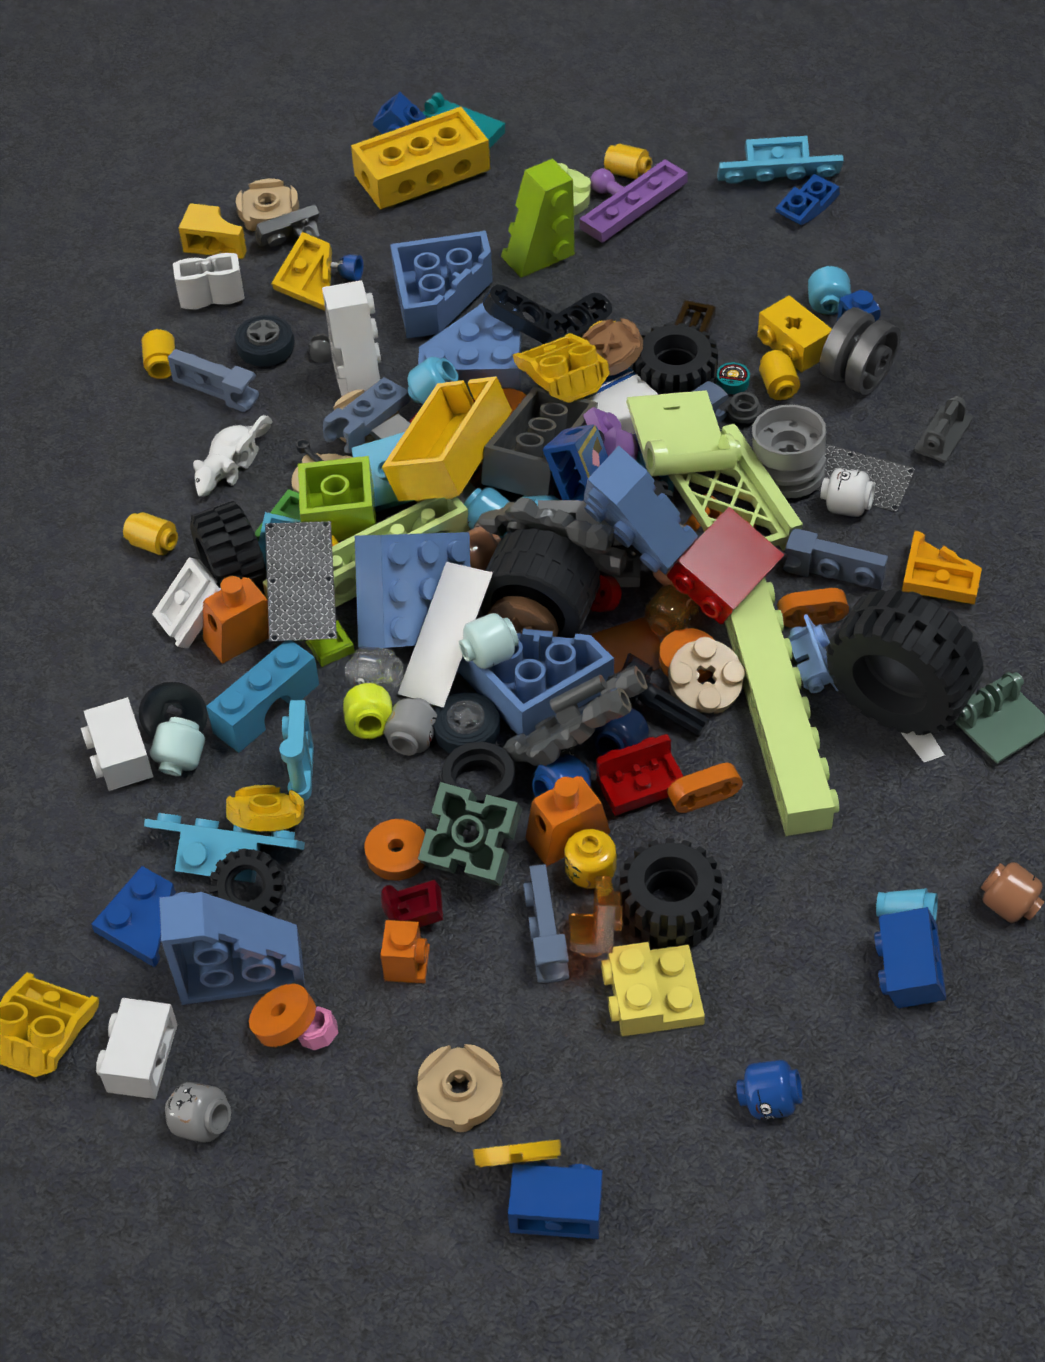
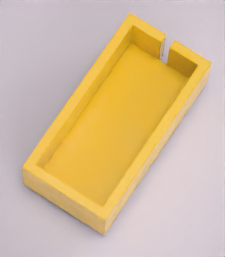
(446, 440)

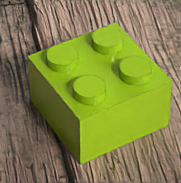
(338, 493)

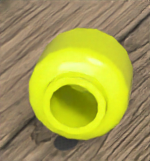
(367, 710)

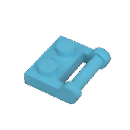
(298, 748)

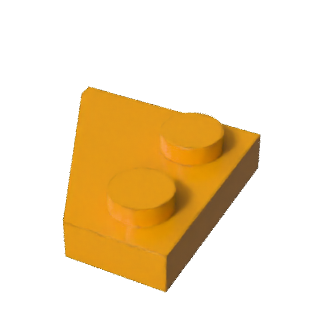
(940, 573)

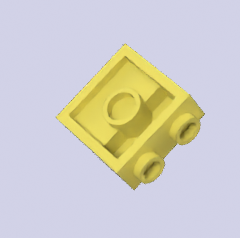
(652, 988)

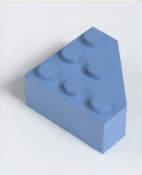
(439, 279)
(478, 348)
(626, 499)
(399, 581)
(536, 674)
(226, 948)

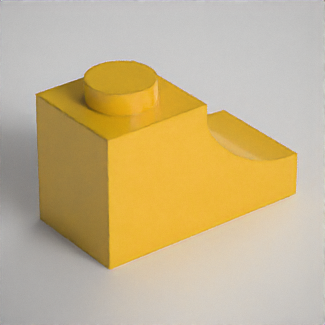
(209, 234)

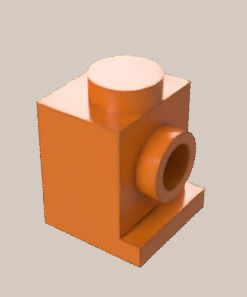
(404, 952)

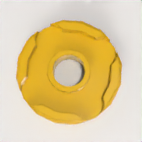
(264, 808)
(517, 1153)

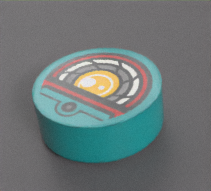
(733, 377)

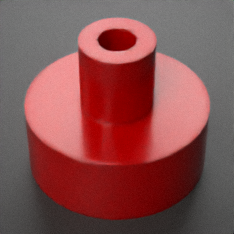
(608, 595)

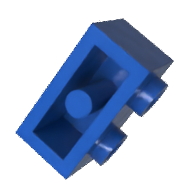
(910, 958)
(555, 1200)

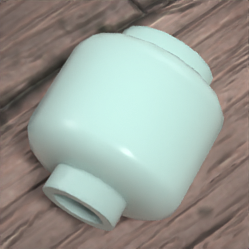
(488, 640)
(177, 746)

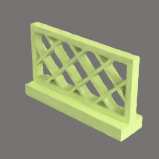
(753, 486)

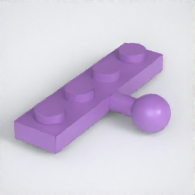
(629, 201)

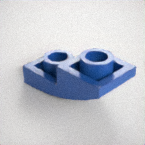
(809, 201)

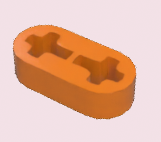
(820, 605)
(705, 787)

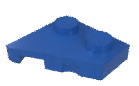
(134, 916)

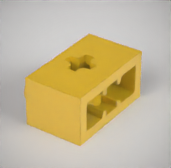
(794, 331)

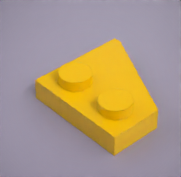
(306, 271)

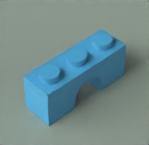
(241, 709)

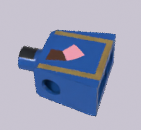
(574, 458)

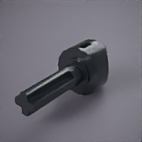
(663, 702)

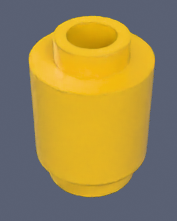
(627, 161)
(155, 349)
(779, 375)
(150, 533)

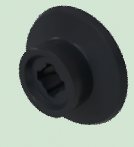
(156, 702)

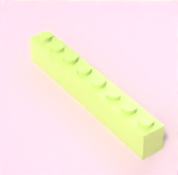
(781, 715)

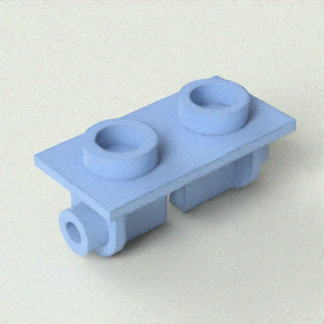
(811, 644)

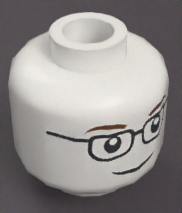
(848, 492)

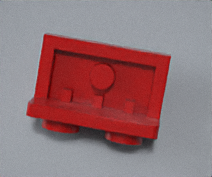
(637, 774)

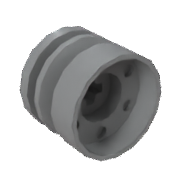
(791, 448)

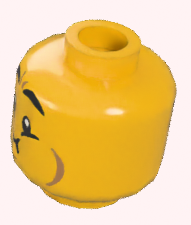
(589, 855)

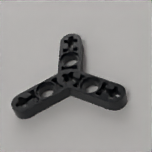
(546, 321)

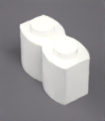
(208, 281)

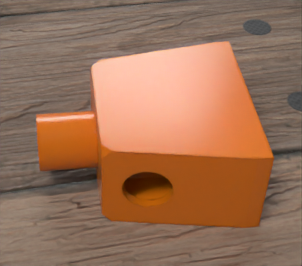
(235, 618)
(562, 813)

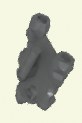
(594, 538)
(574, 723)

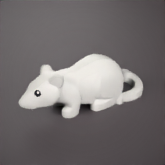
(228, 451)

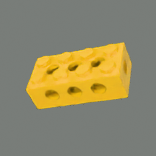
(420, 157)

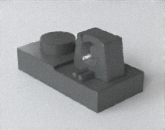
(278, 229)

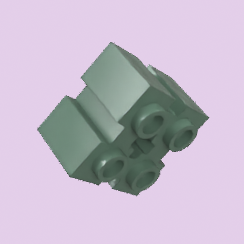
(457, 812)

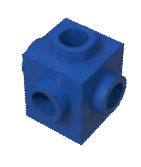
(397, 114)

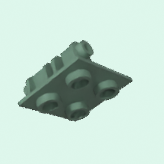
(1002, 718)

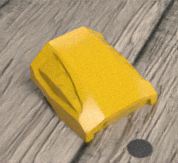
(565, 367)
(40, 1024)

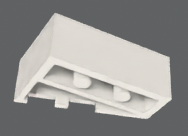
(352, 335)

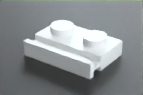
(182, 605)

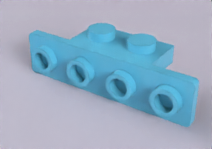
(779, 158)
(205, 844)

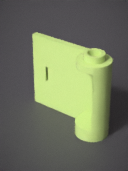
(681, 434)

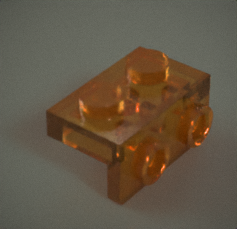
(594, 933)

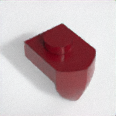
(413, 904)

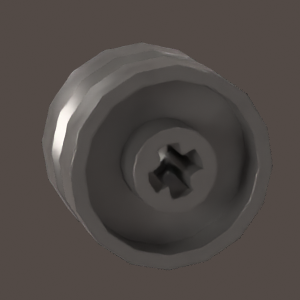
(860, 350)

